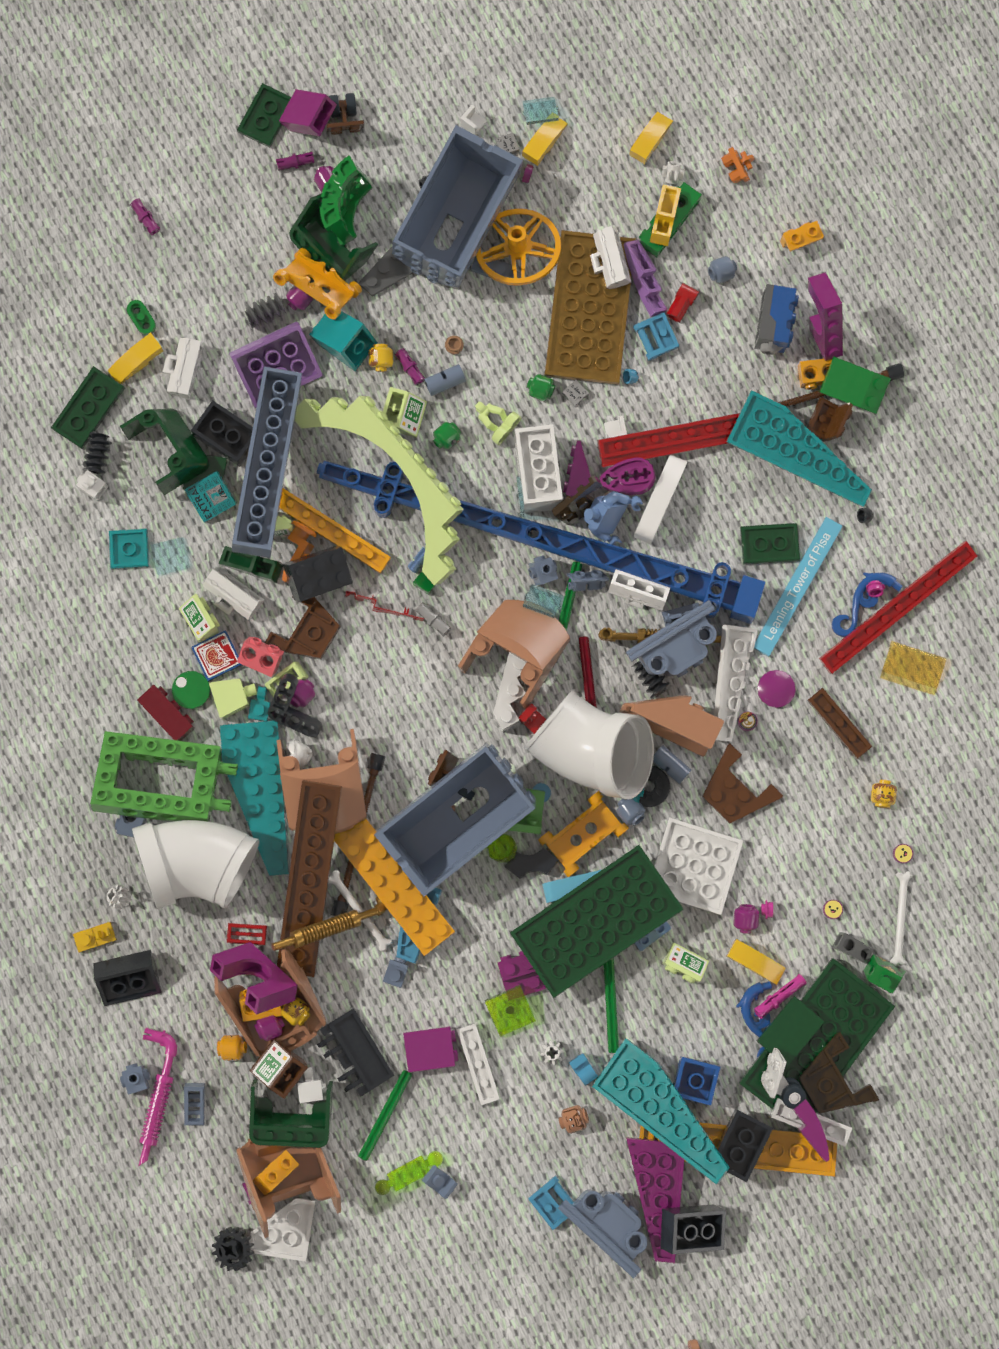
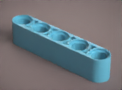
(556, 889)

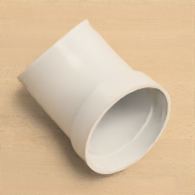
(596, 747)
(194, 860)

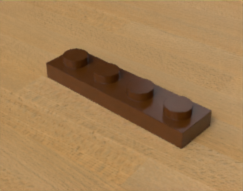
(839, 723)

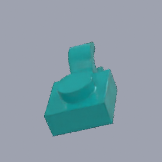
(259, 707)

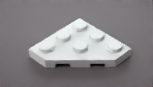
(288, 1232)

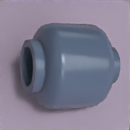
(722, 269)
(630, 811)

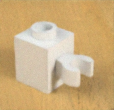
(91, 485)
(310, 1089)

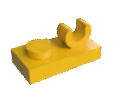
(94, 937)

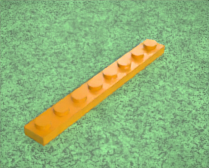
(333, 531)

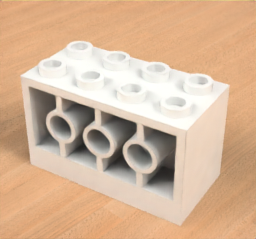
(538, 468)

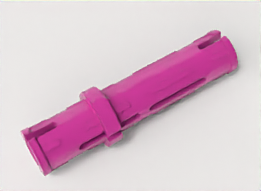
(773, 1001)

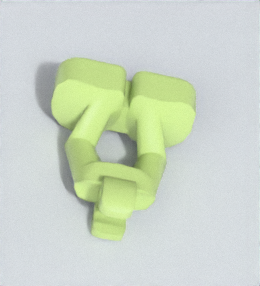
(501, 432)

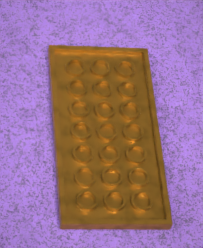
(586, 316)

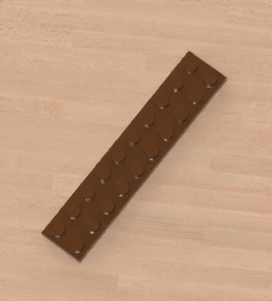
(310, 867)

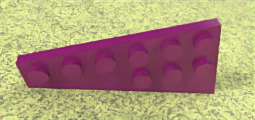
(659, 1184)

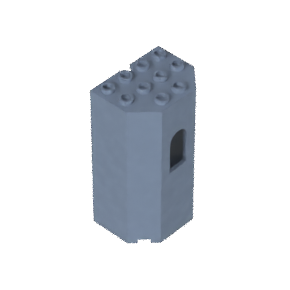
(469, 185)
(430, 836)

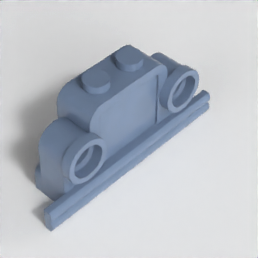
(677, 644)
(609, 1225)

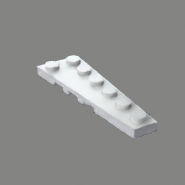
(733, 663)

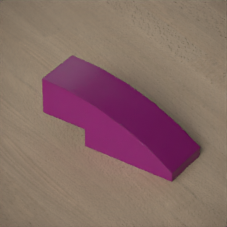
(812, 1129)

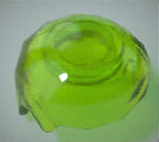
(502, 849)

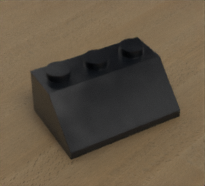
(127, 978)

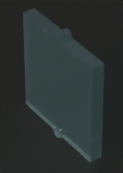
(540, 110)
(520, 497)
(170, 556)
(542, 601)

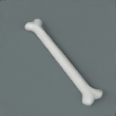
(903, 878)
(383, 942)

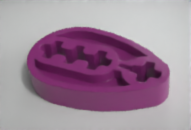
(631, 467)

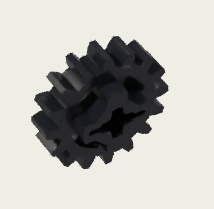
(233, 1249)

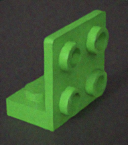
(533, 821)

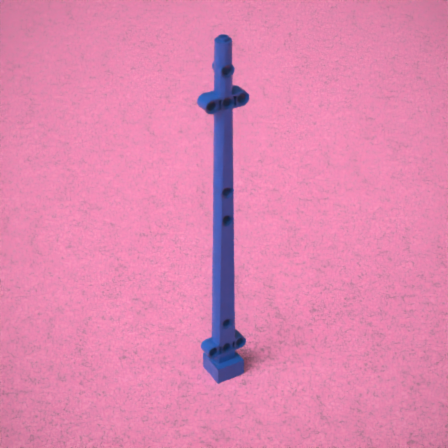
(736, 596)

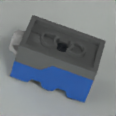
(776, 319)

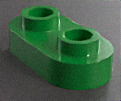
(141, 318)

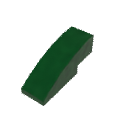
(251, 565)

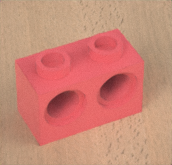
(259, 661)

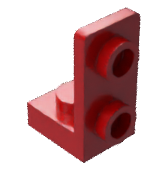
(532, 718)

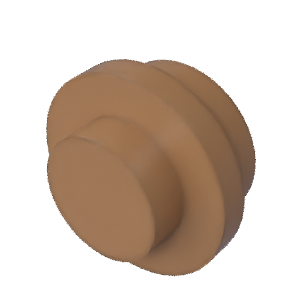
(454, 345)

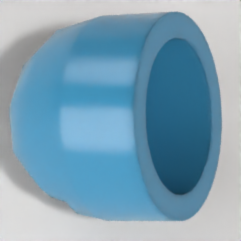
(630, 376)

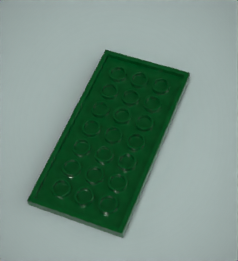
(596, 921)
(845, 1007)

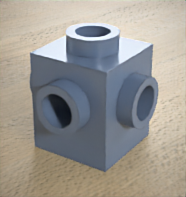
(543, 570)
(141, 1082)

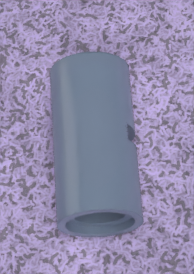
(445, 380)
(671, 764)

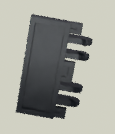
(358, 1051)

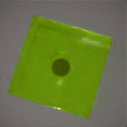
(510, 1010)

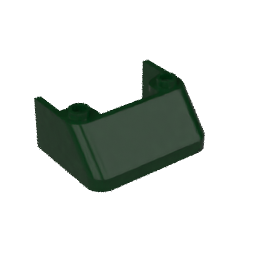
(324, 246)
(188, 459)
(289, 1128)

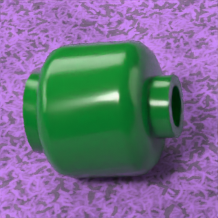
(540, 387)
(446, 435)

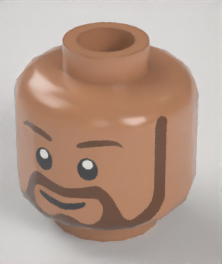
(574, 1119)

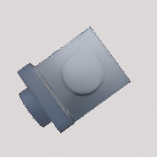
(396, 972)
(440, 1181)

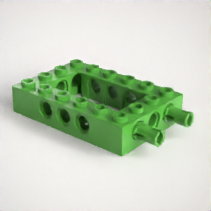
(204, 757)

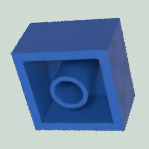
(696, 1080)

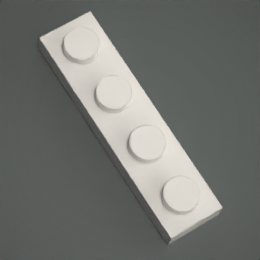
(478, 1064)
(833, 1130)

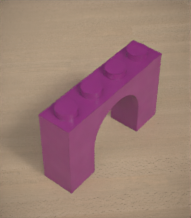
(828, 324)
(249, 960)

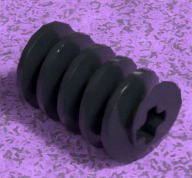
(96, 453)
(653, 681)

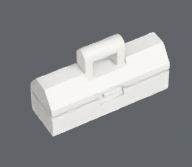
(612, 256)
(186, 367)
(638, 590)
(234, 592)

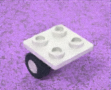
(775, 1083)

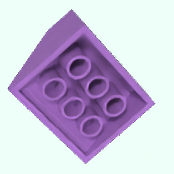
(281, 350)

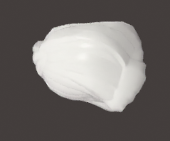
(299, 751)

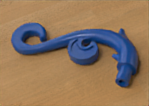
(858, 600)
(745, 1004)

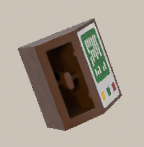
(279, 1068)

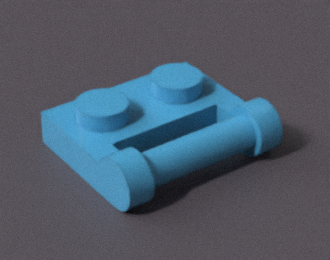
(662, 334)
(547, 1205)

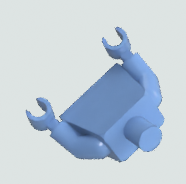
(606, 513)

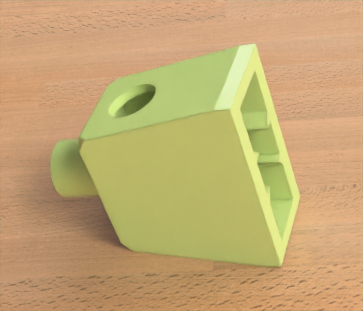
(231, 696)

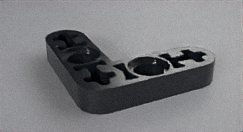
(283, 707)

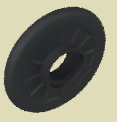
(660, 791)

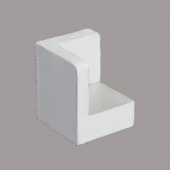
(472, 121)
(615, 428)

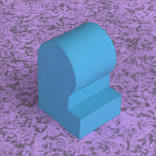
(583, 1069)

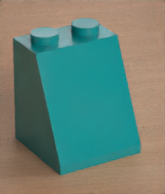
(344, 339)

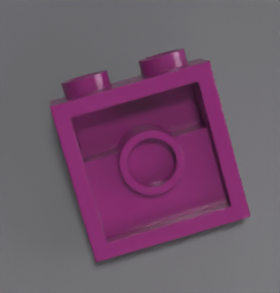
(519, 972)

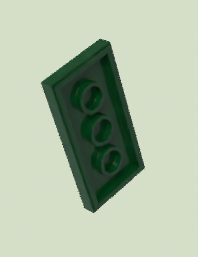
(88, 407)

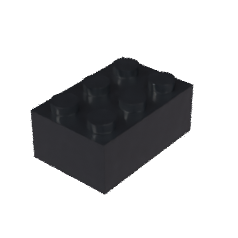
(224, 433)
(317, 573)
(743, 1143)
(693, 1229)

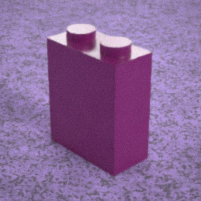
(307, 112)
(430, 1049)

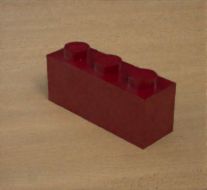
(166, 713)

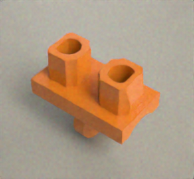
(733, 158)

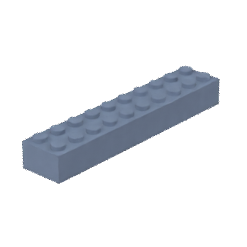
(266, 462)

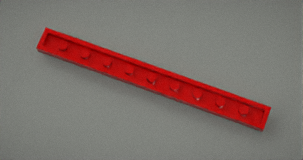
(898, 607)

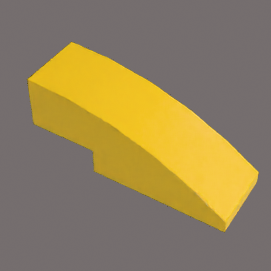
(650, 137)
(543, 141)
(665, 215)
(135, 358)
(755, 961)

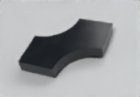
(539, 862)

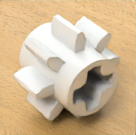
(673, 172)
(119, 897)
(556, 1056)

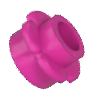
(875, 588)
(767, 909)

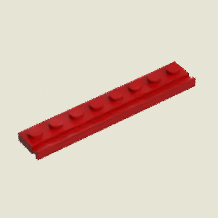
(666, 440)

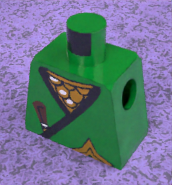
(884, 973)

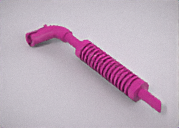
(160, 1092)

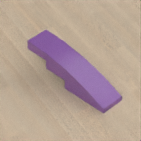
(644, 280)

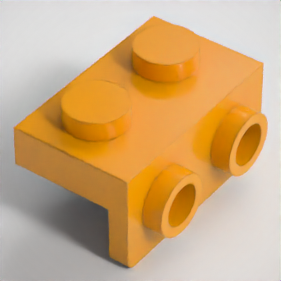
(802, 236)

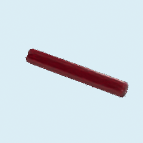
(587, 671)

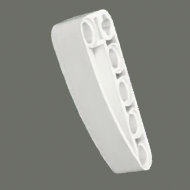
(660, 499)

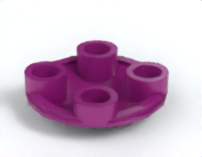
(776, 688)

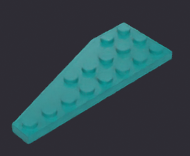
(783, 440)
(259, 787)
(649, 1097)

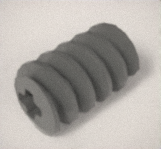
(264, 309)

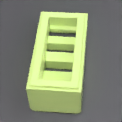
(293, 666)

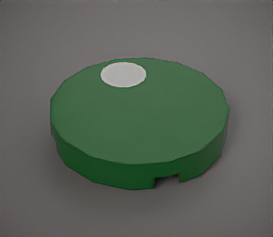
(191, 690)

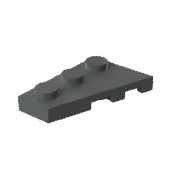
(384, 274)

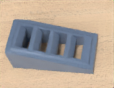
(194, 1087)

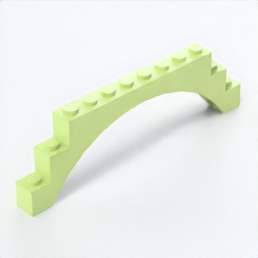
(435, 501)

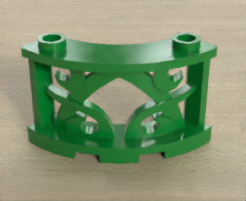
(338, 210)

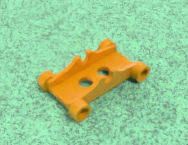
(304, 267)
(599, 815)

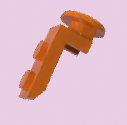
(299, 536)

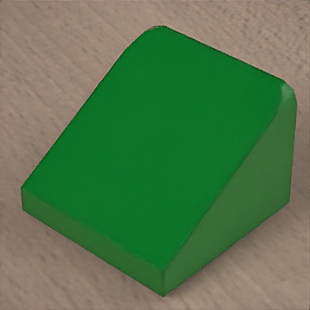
(423, 583)

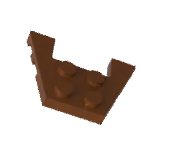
(312, 633)
(730, 795)

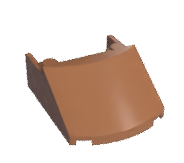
(527, 636)
(678, 721)
(344, 774)
(292, 1035)
(310, 1175)

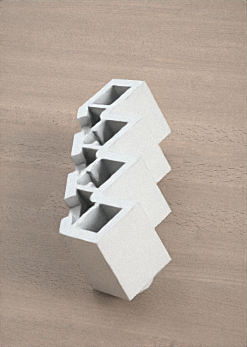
(509, 693)

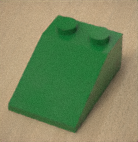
(855, 385)

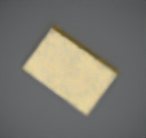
(913, 668)

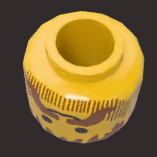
(380, 357)
(883, 794)
(296, 1012)

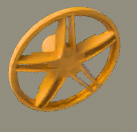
(519, 245)

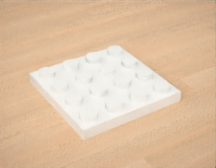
(697, 864)

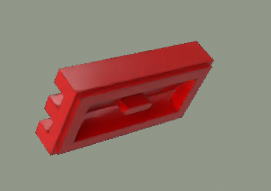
(230, 932)

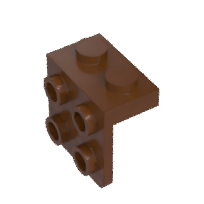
(829, 419)

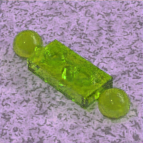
(408, 1173)

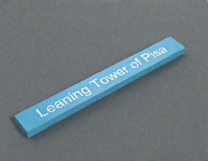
(797, 586)

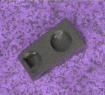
(852, 947)

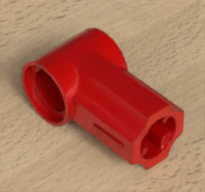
(683, 299)

